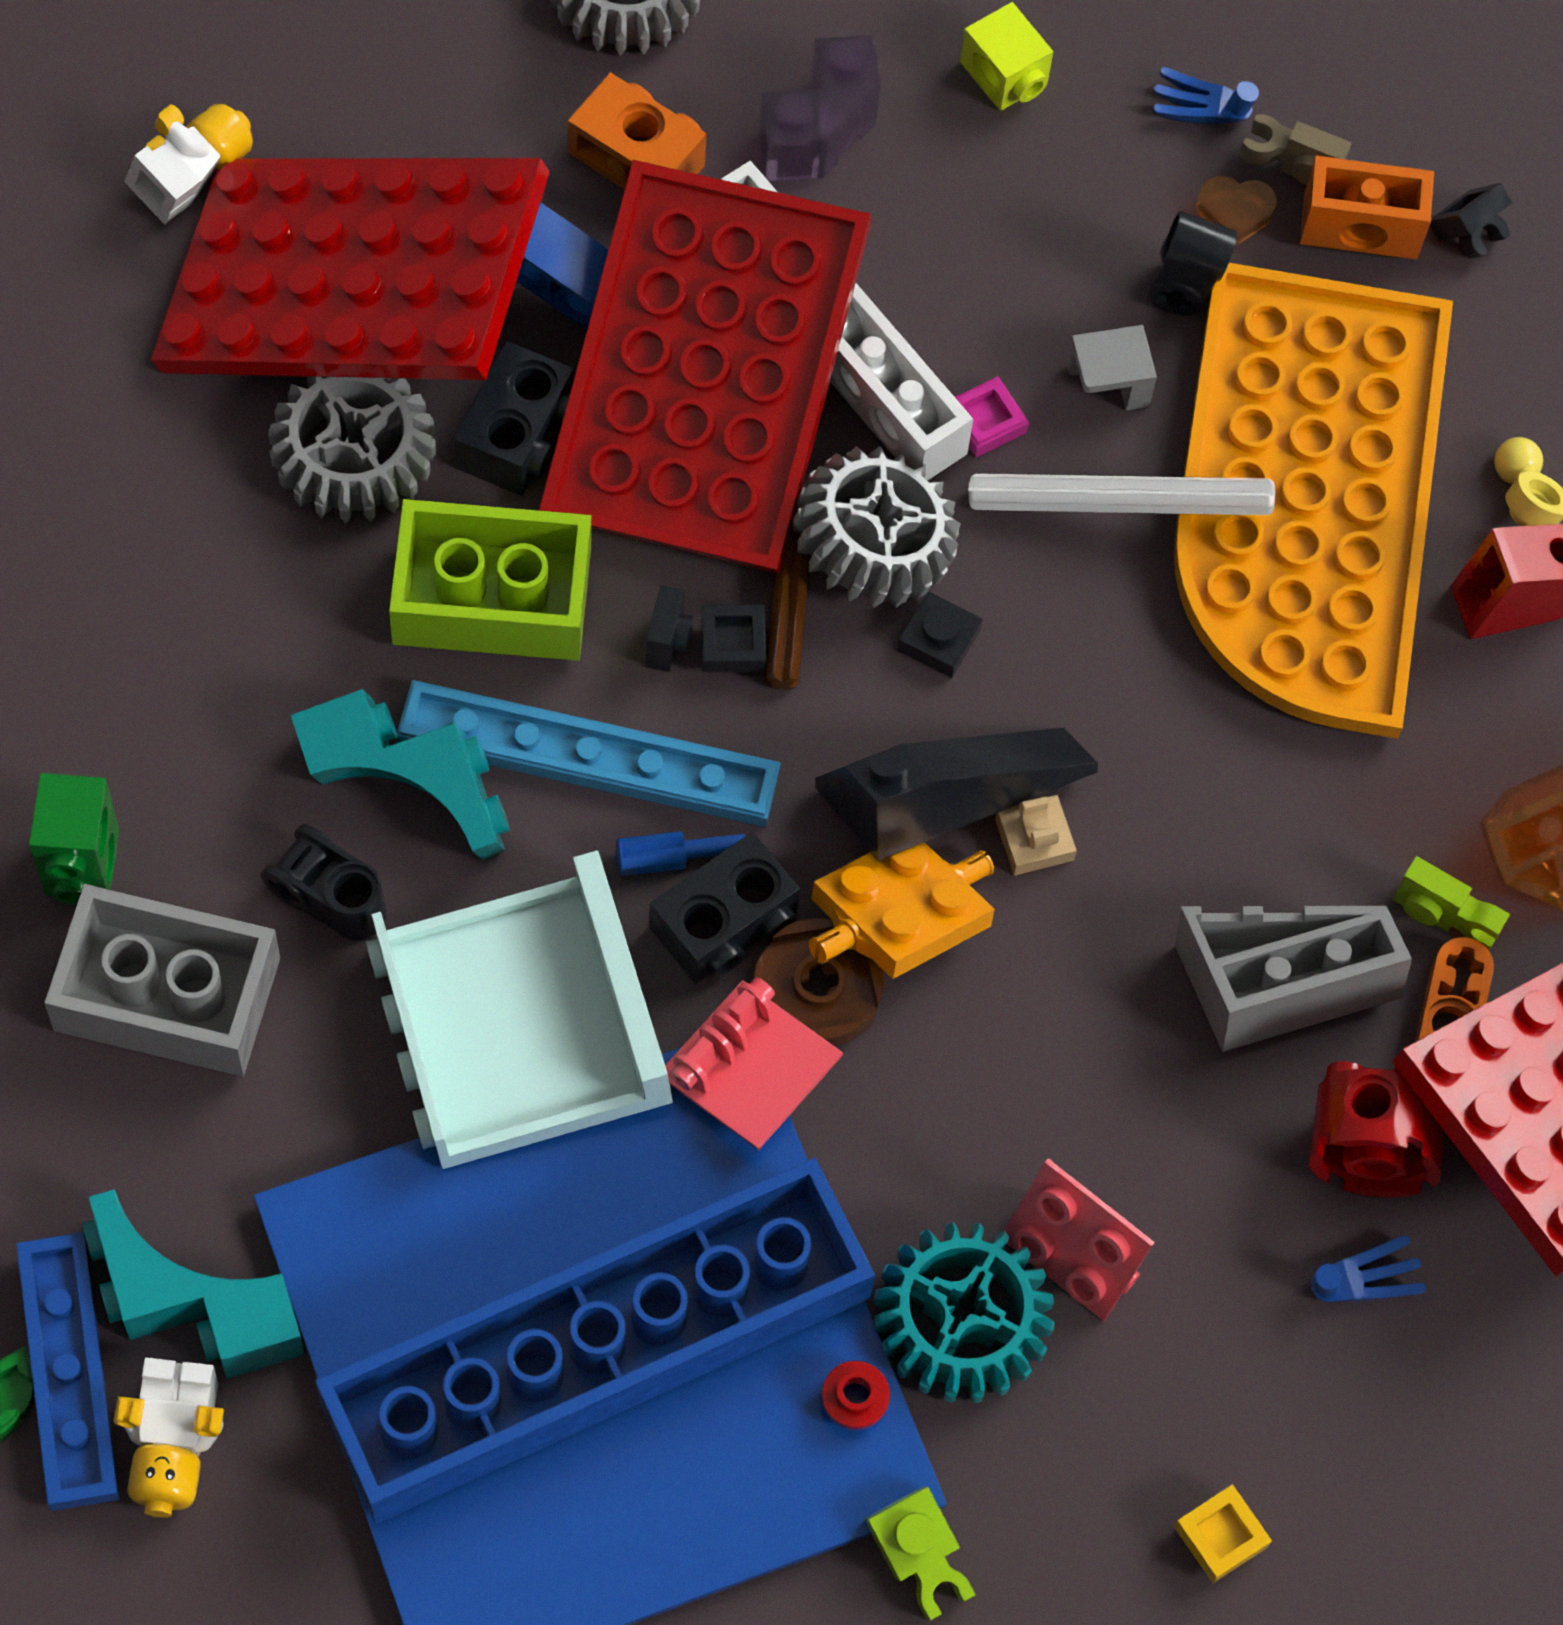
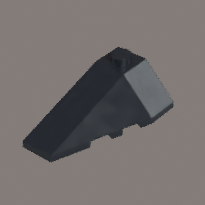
(946, 784)

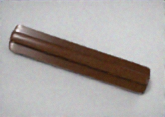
(787, 618)

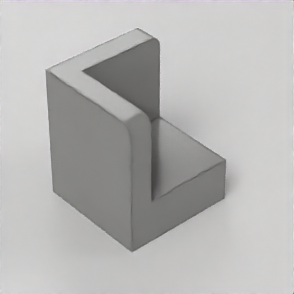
(1115, 361)

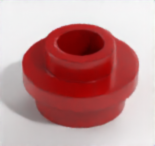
(850, 1414)

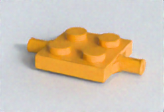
(901, 907)

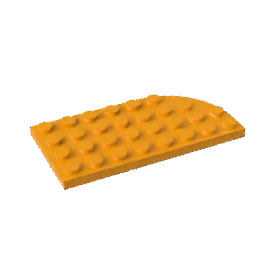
(1340, 408)

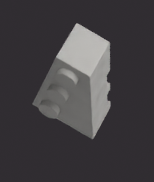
(1289, 969)

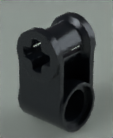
(1193, 260)
(319, 876)

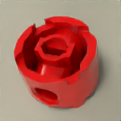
(1374, 1133)

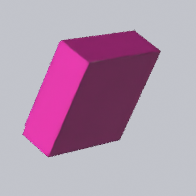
(994, 416)

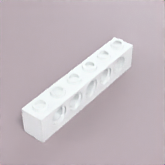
(890, 381)

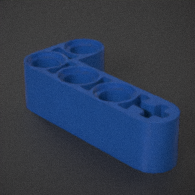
(563, 266)

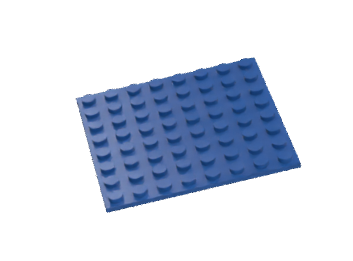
(652, 1501)

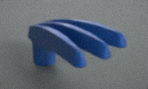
(1204, 100)
(1346, 1282)

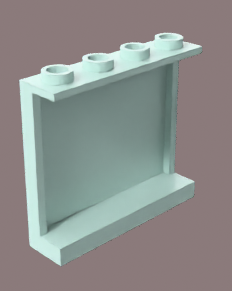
(520, 1018)

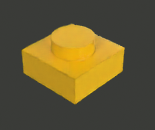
(1222, 1533)

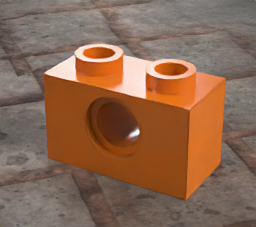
(618, 112)
(1367, 207)

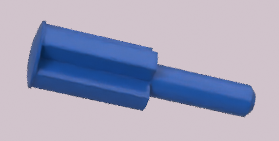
(666, 851)

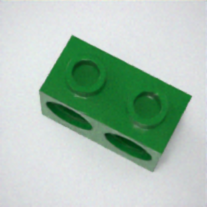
(73, 835)

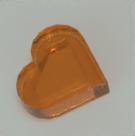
(1238, 206)

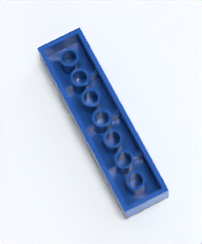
(594, 1340)

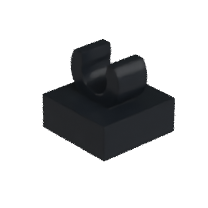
(1469, 215)

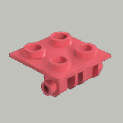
(751, 1063)
(1078, 1240)

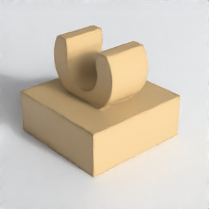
(1035, 835)

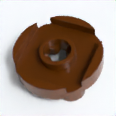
(846, 1008)

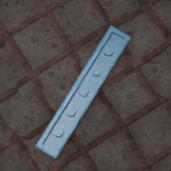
(599, 754)

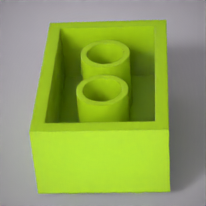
(490, 579)

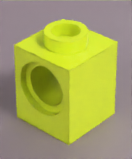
(1006, 57)

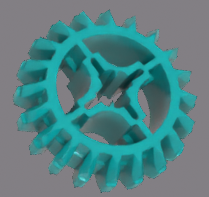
(983, 1327)

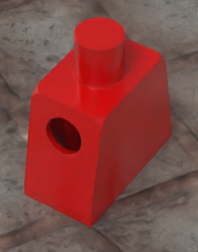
(1512, 580)

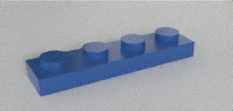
(67, 1372)

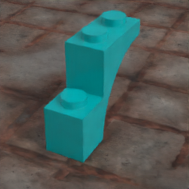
(351, 741)
(248, 1318)

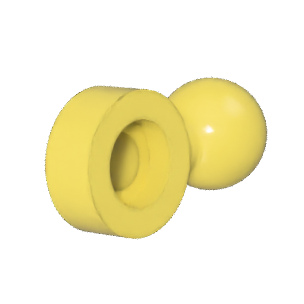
(1532, 496)

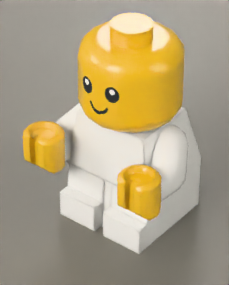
(176, 169)
(171, 1426)

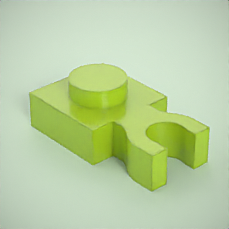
(1444, 901)
(915, 1543)

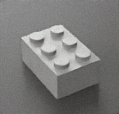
(163, 980)

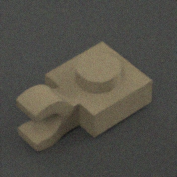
(1293, 147)

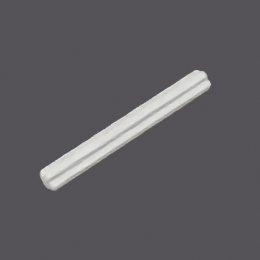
(1122, 494)

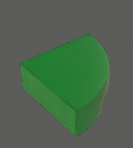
(15, 1391)

